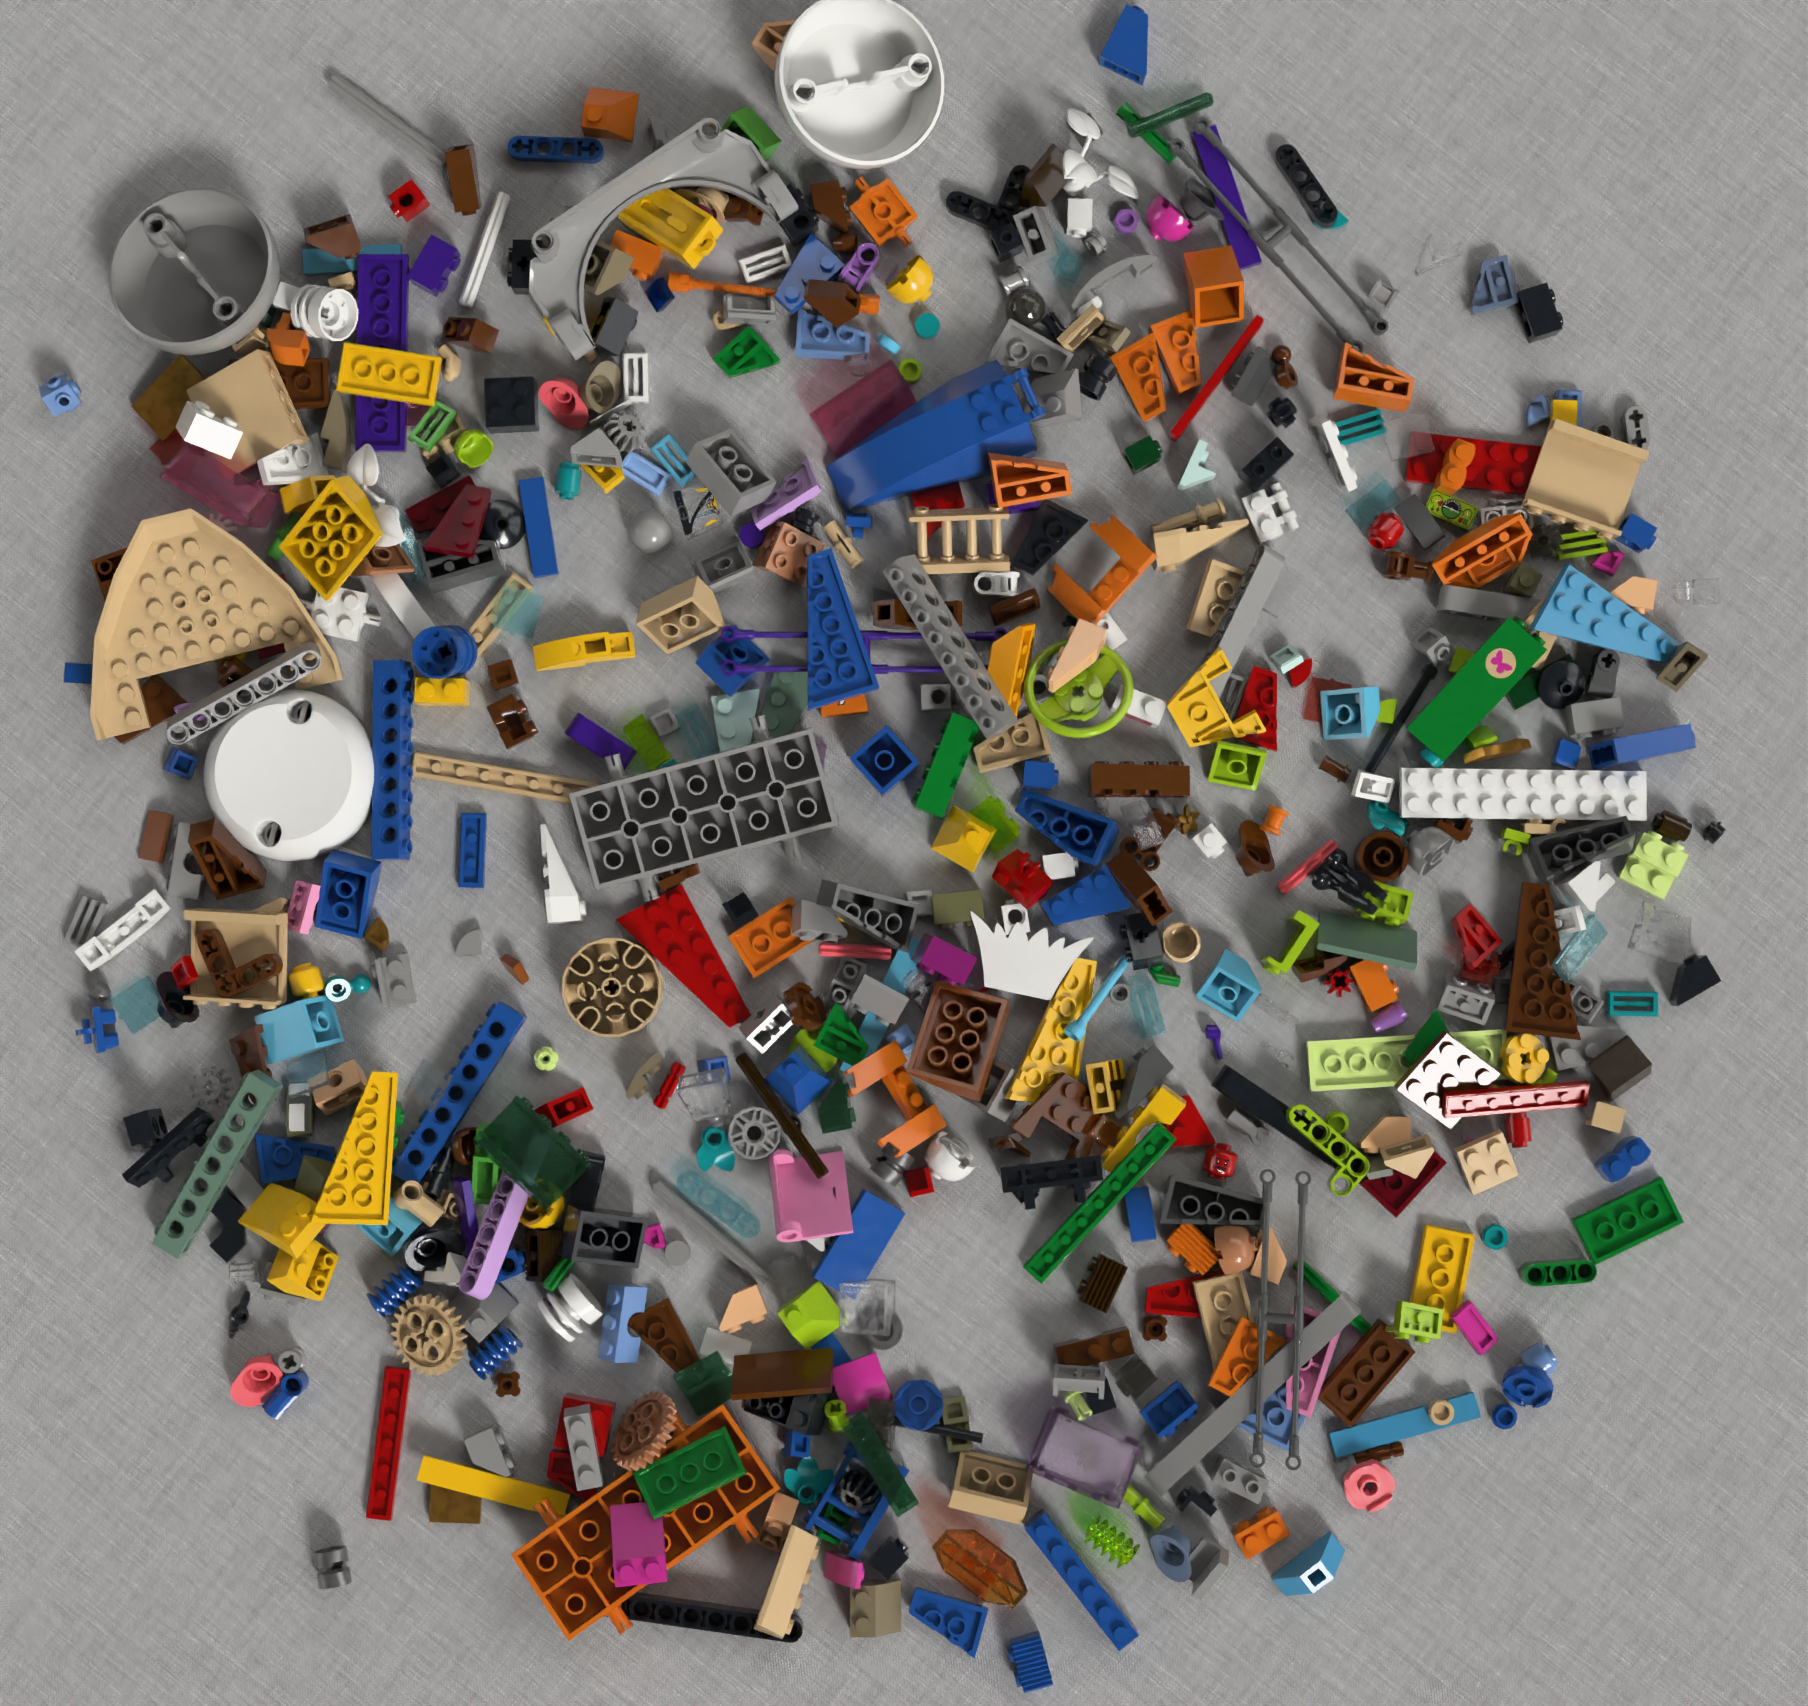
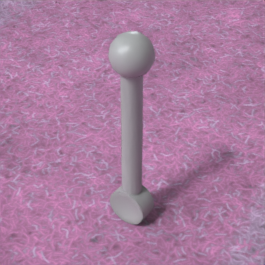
(1493, 502)

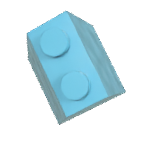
(299, 1028)

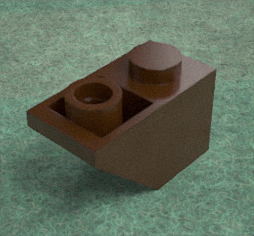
(829, 204)
(833, 300)
(470, 334)

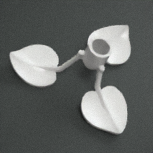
(1080, 172)
(364, 471)

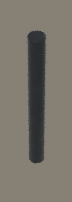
(949, 1431)

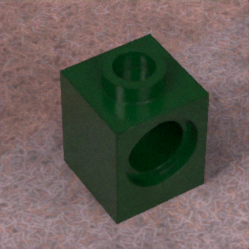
(1142, 454)

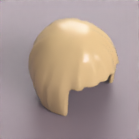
(1180, 942)

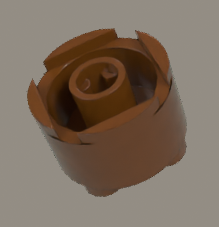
(1392, 849)

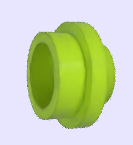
(1337, 1121)

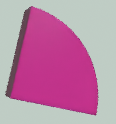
(1608, 562)
(654, 1236)

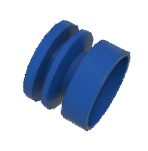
(433, 656)

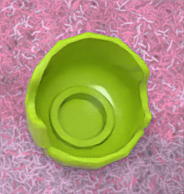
(473, 448)

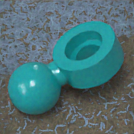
(360, 984)

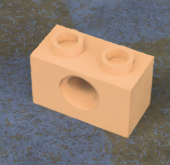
(344, 1088)

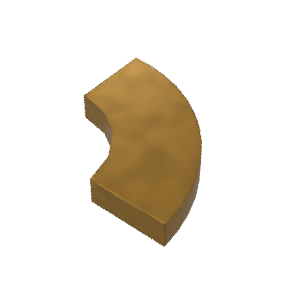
(1496, 751)

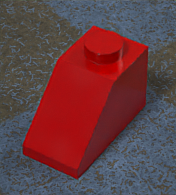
(566, 1107)

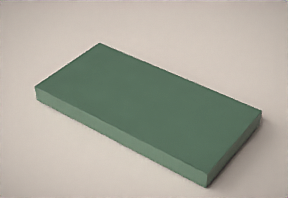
(1367, 940)

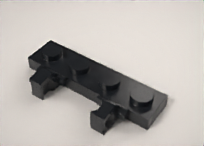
(157, 1159)
(1074, 1173)

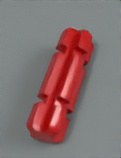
(669, 1085)

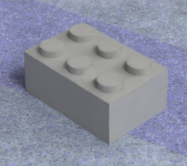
(730, 472)

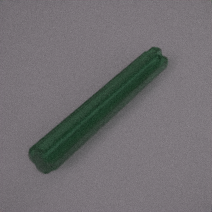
(1170, 115)

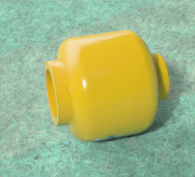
(306, 981)

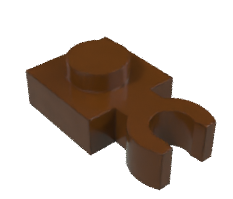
(673, 877)

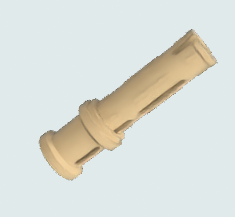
(1198, 516)

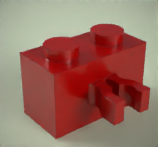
(1022, 878)

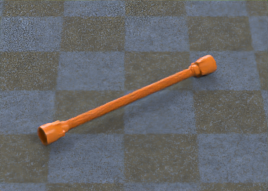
(683, 283)

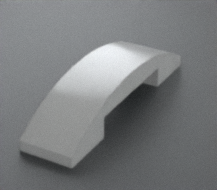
(1136, 265)

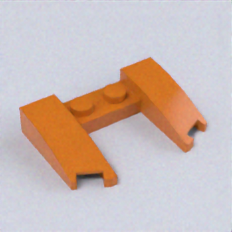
(1133, 562)
(921, 1120)

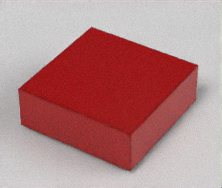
(184, 972)

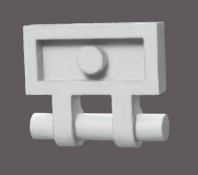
(1262, 516)

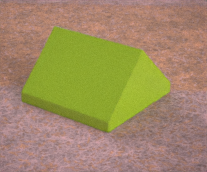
(1236, 765)

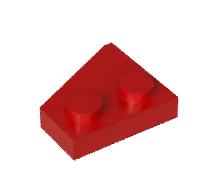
(939, 498)
(1474, 936)
(1190, 1127)
(561, 1471)

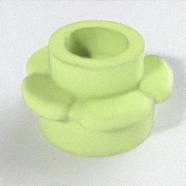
(552, 1058)

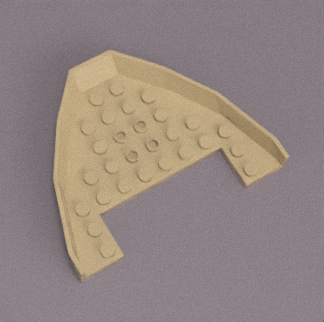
(187, 600)

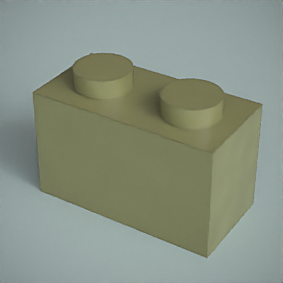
(956, 908)

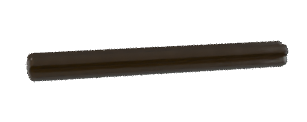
(781, 1115)

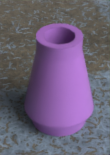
(1389, 1017)

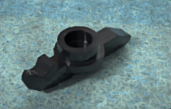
(239, 1314)

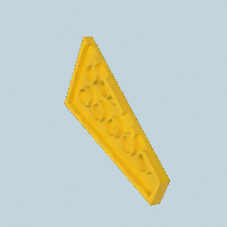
(1051, 1048)
(361, 1173)

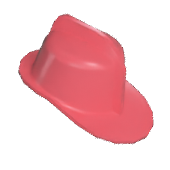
(563, 401)
(256, 1381)

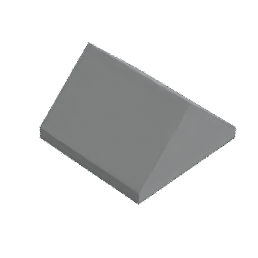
(725, 568)

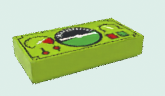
(1451, 510)

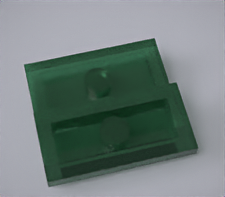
(706, 1383)

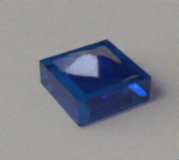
(659, 294)

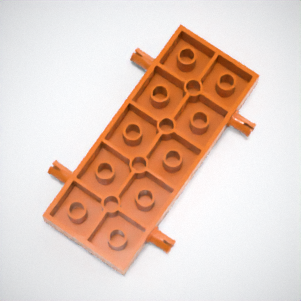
(574, 1555)

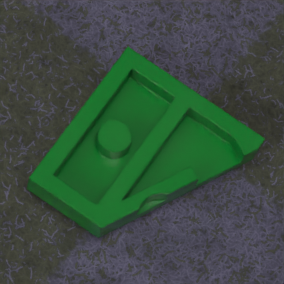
(745, 355)
(1424, 1037)
(841, 1038)

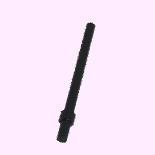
(1428, 673)

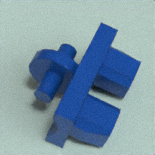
(102, 1040)

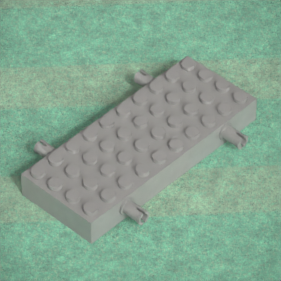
(703, 808)

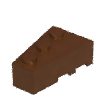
(224, 860)

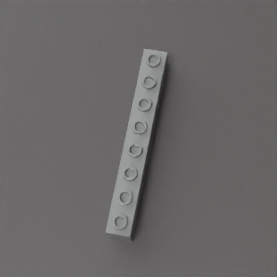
(950, 646)

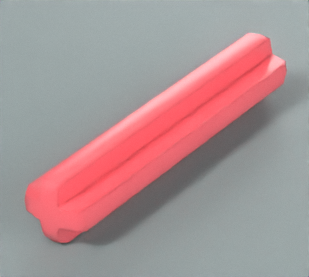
(1306, 867)
(854, 950)

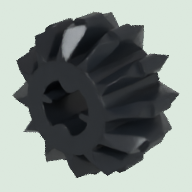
(857, 1491)

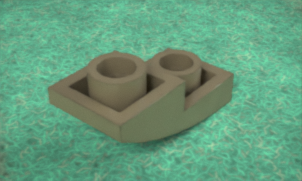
(638, 1084)

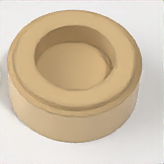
(1440, 1412)

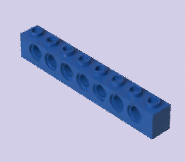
(383, 749)
(512, 1022)

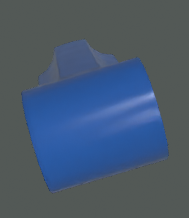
(285, 1394)

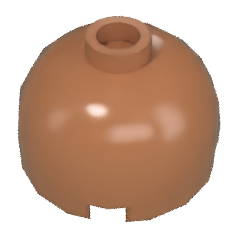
(1235, 1247)

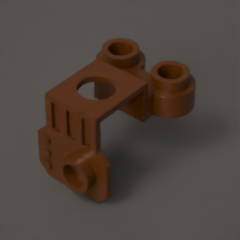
(1167, 823)

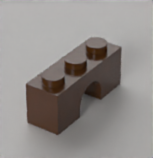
(1096, 1349)

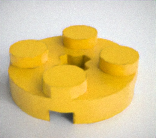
(1535, 1058)

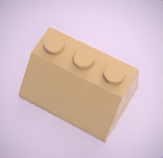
(680, 615)
(991, 1487)

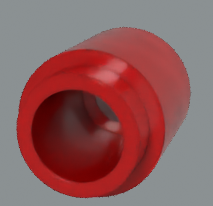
(1517, 1129)

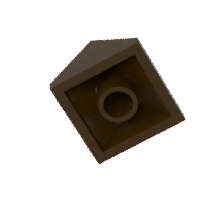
(1044, 179)
(1620, 1068)

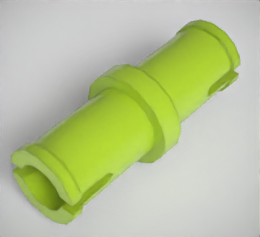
(1142, 1507)

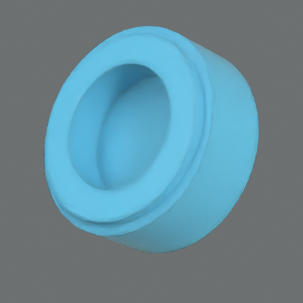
(888, 344)

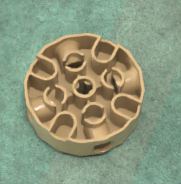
(596, 1007)

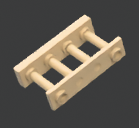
(971, 562)

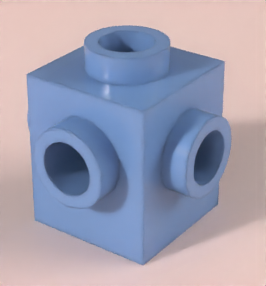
(60, 394)

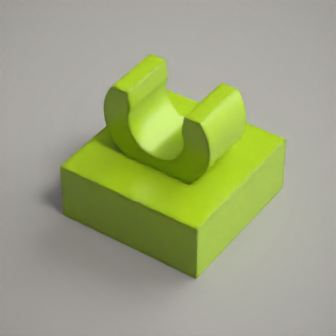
(1514, 837)

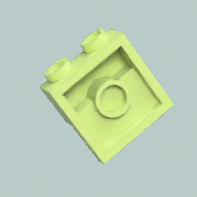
(1653, 864)

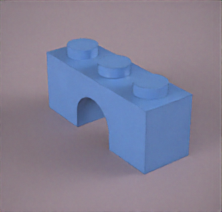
(621, 1304)

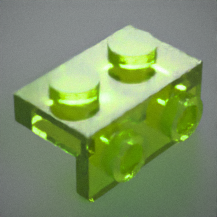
(992, 813)

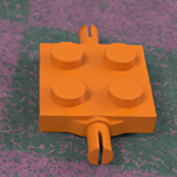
(883, 212)

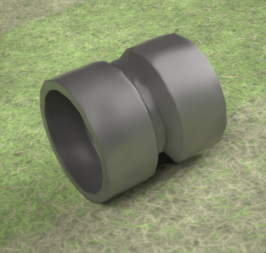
(889, 1167)
(330, 1575)

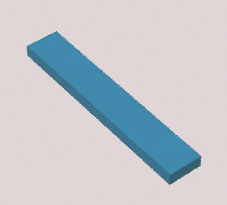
(1399, 1426)

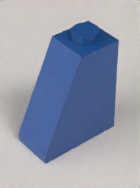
(1127, 45)

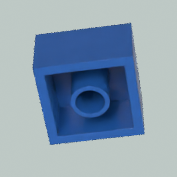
(884, 761)

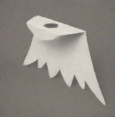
(1024, 965)

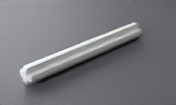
(484, 249)

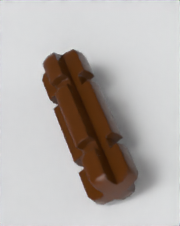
(1380, 1452)

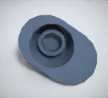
(1172, 1553)

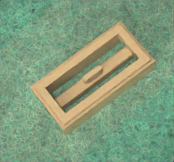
(1081, 328)

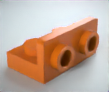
(1260, 1532)

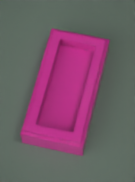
(1473, 1327)

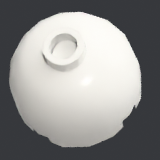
(949, 1158)

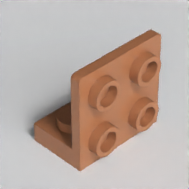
(786, 552)

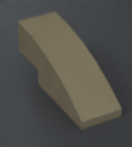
(337, 434)

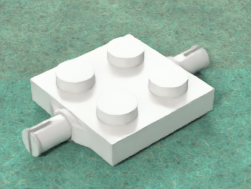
(341, 615)

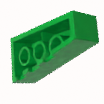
(947, 765)

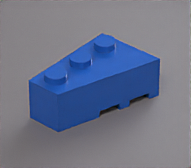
(1087, 898)

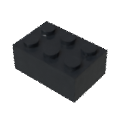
(603, 1236)

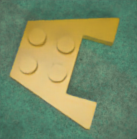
(1200, 710)

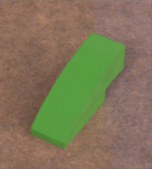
(484, 1175)

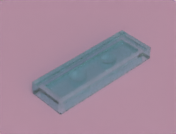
(1579, 949)

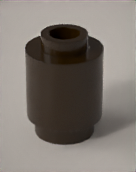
(1671, 826)

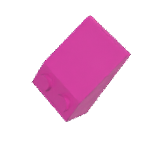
(637, 1545)

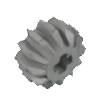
(625, 431)

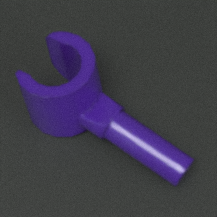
(1214, 1032)

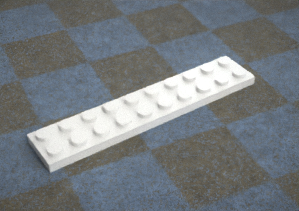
(1522, 794)

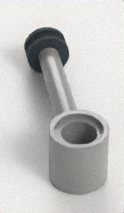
(1052, 662)

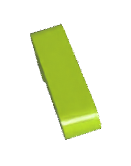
(1324, 1143)

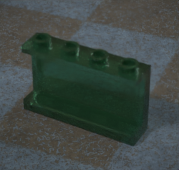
(532, 1152)
(879, 1464)

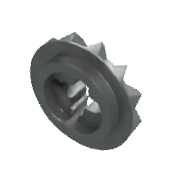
(881, 1342)

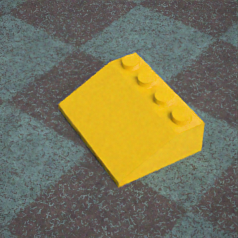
(333, 536)

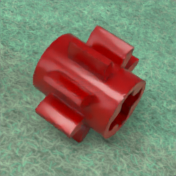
(1345, 981)

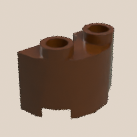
(511, 721)

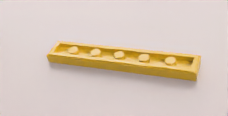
(489, 1485)

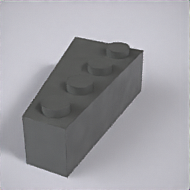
(876, 914)

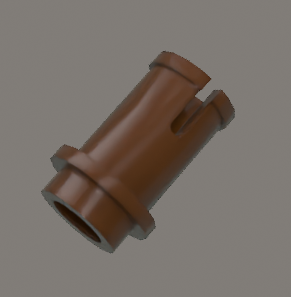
(1335, 769)

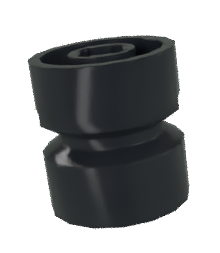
(1096, 374)

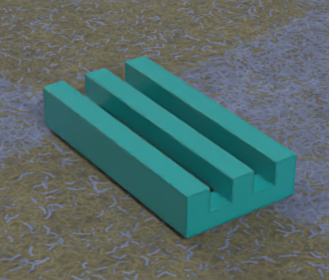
(1378, 422)
(1610, 1003)

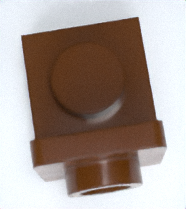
(1458, 835)

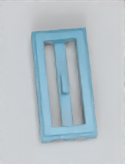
(688, 476)

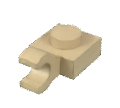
(1535, 827)

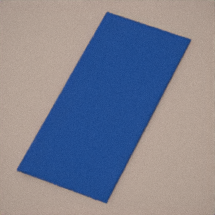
(78, 673)

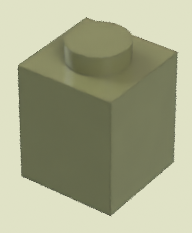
(1523, 581)

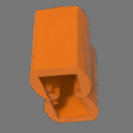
(1454, 470)

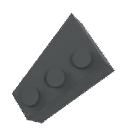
(452, 571)

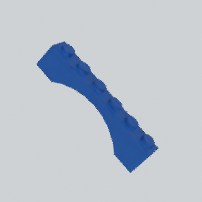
(1080, 1580)

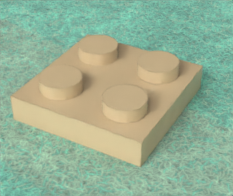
(1486, 1162)

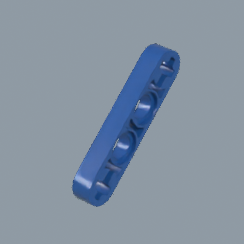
(556, 145)

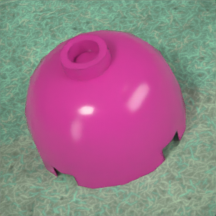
(1167, 220)

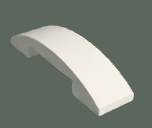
(403, 602)
(123, 931)

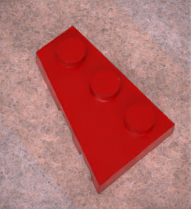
(1261, 696)
(1175, 1297)

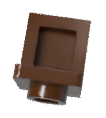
(742, 211)

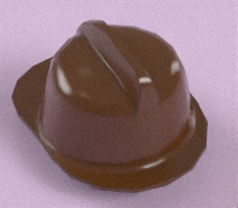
(1254, 850)

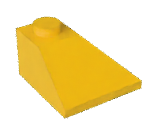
(963, 838)

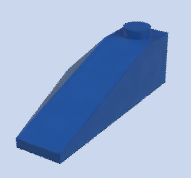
(1073, 829)

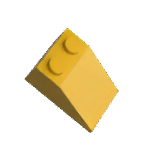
(283, 1219)

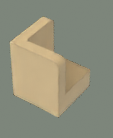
(1607, 1117)

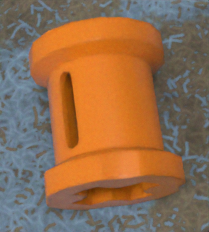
(1274, 820)

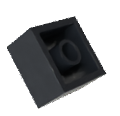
(511, 404)

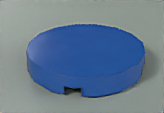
(1527, 1386)
(918, 1405)

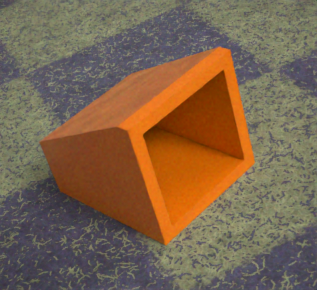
(1214, 286)

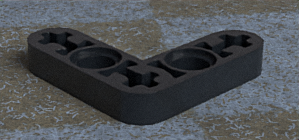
(999, 210)

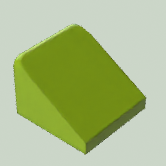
(1480, 737)

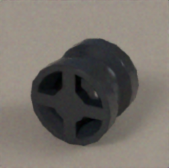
(804, 520)

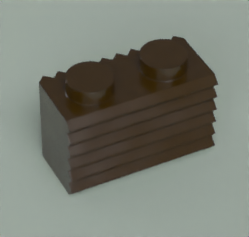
(541, 1253)
(1102, 1282)

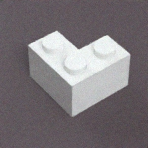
(209, 432)

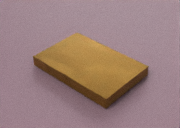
(166, 397)

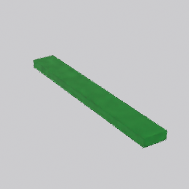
(1099, 1202)

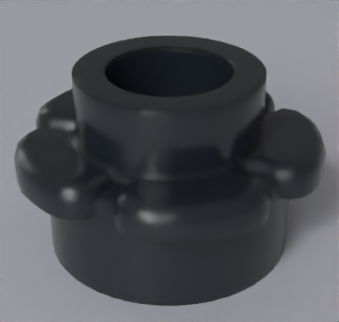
(1713, 832)

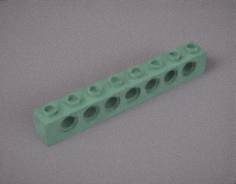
(167, 1235)

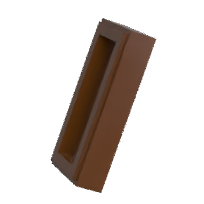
(1014, 607)

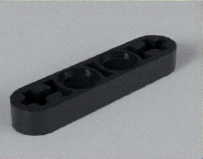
(1305, 186)

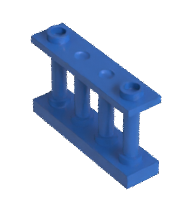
(868, 1520)

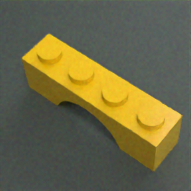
(1163, 1106)

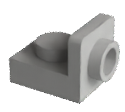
(1434, 646)

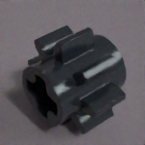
(1281, 412)

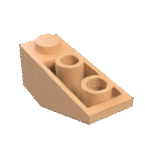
(1081, 651)

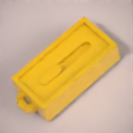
(673, 225)

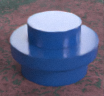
(1504, 1416)

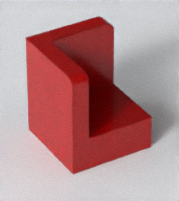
(919, 1181)

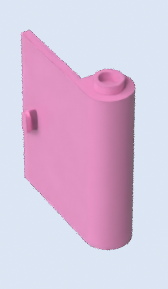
(806, 1204)

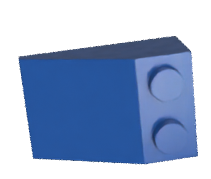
(347, 893)

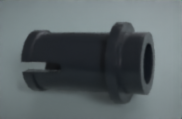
(1053, 325)

